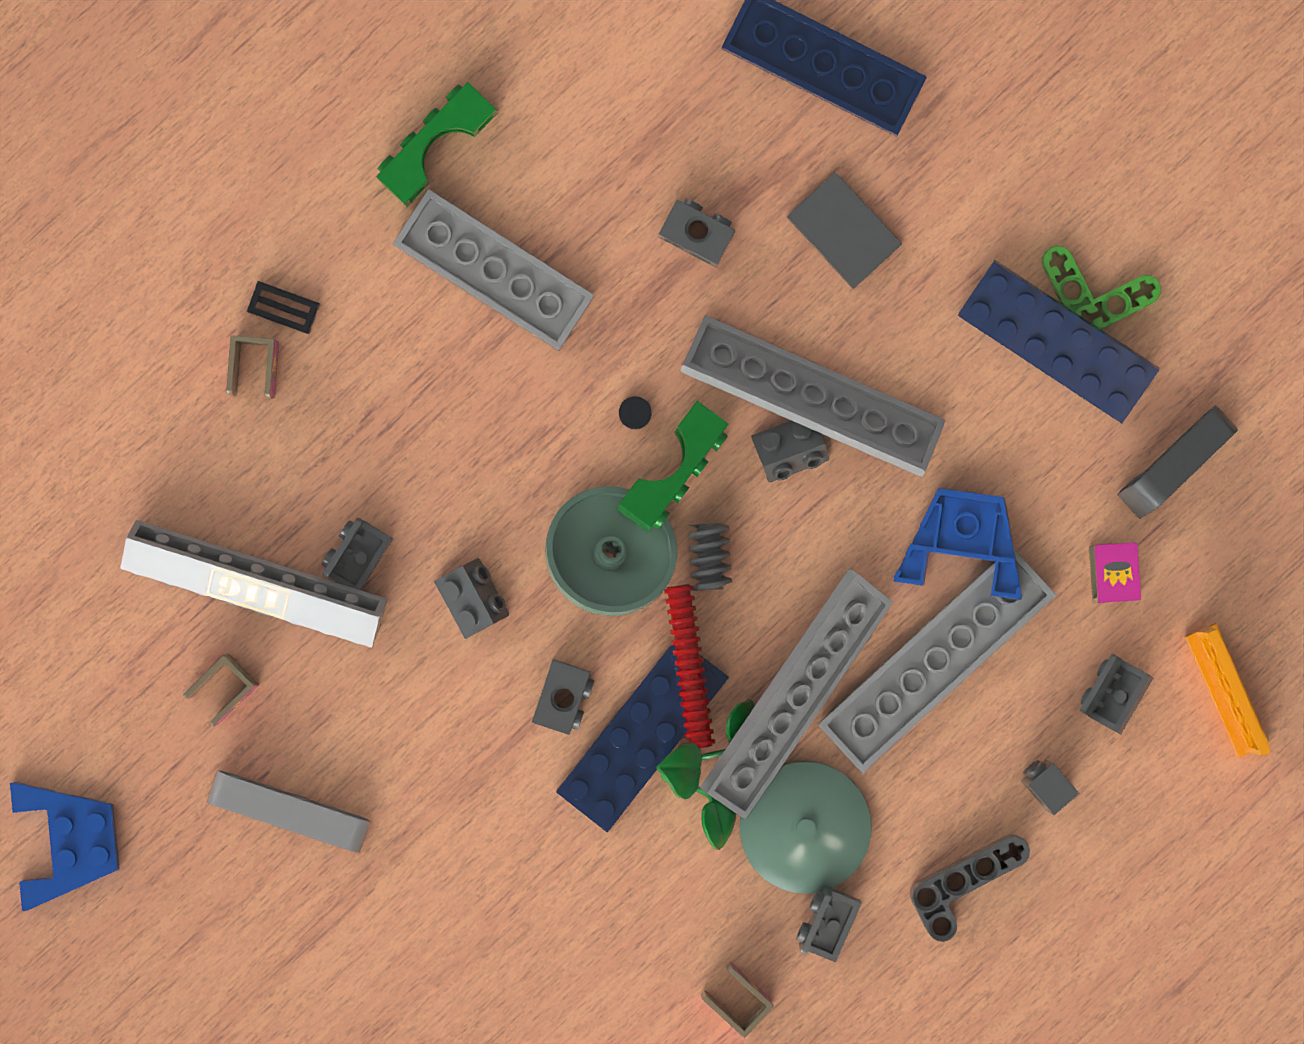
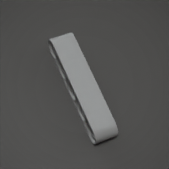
(288, 811)

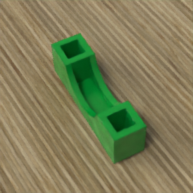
(464, 113)
(697, 435)

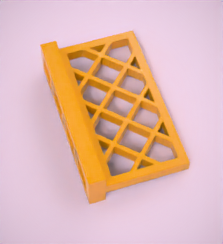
(1227, 691)

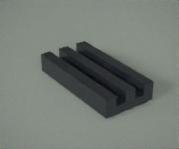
(310, 317)

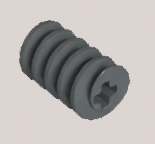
(709, 556)

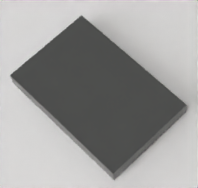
(844, 230)

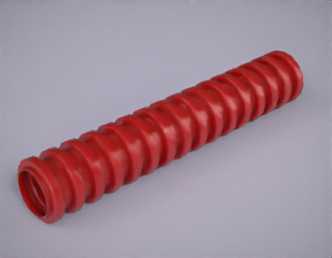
(689, 665)

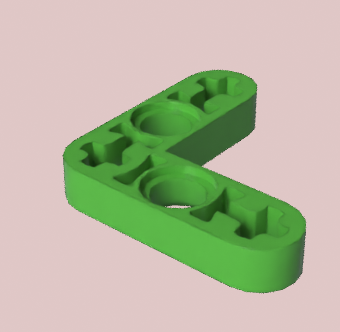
(1086, 301)

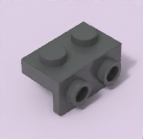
(789, 450)
(357, 554)
(472, 598)
(1115, 693)
(828, 924)

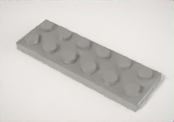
(493, 270)

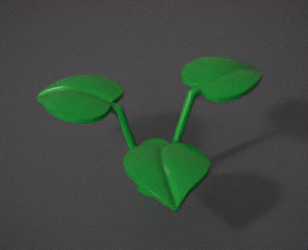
(683, 770)

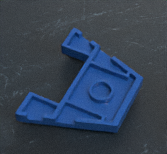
(965, 527)
(80, 841)

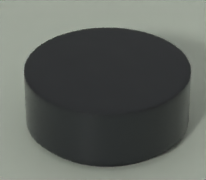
(635, 412)

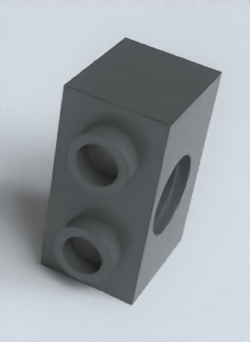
(708, 249)
(552, 715)
(1049, 786)

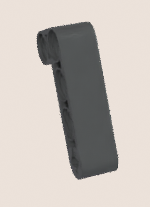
(1178, 463)
(971, 881)

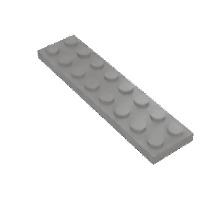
(813, 396)
(932, 665)
(796, 694)

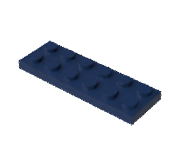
(824, 63)
(1058, 341)
(633, 743)

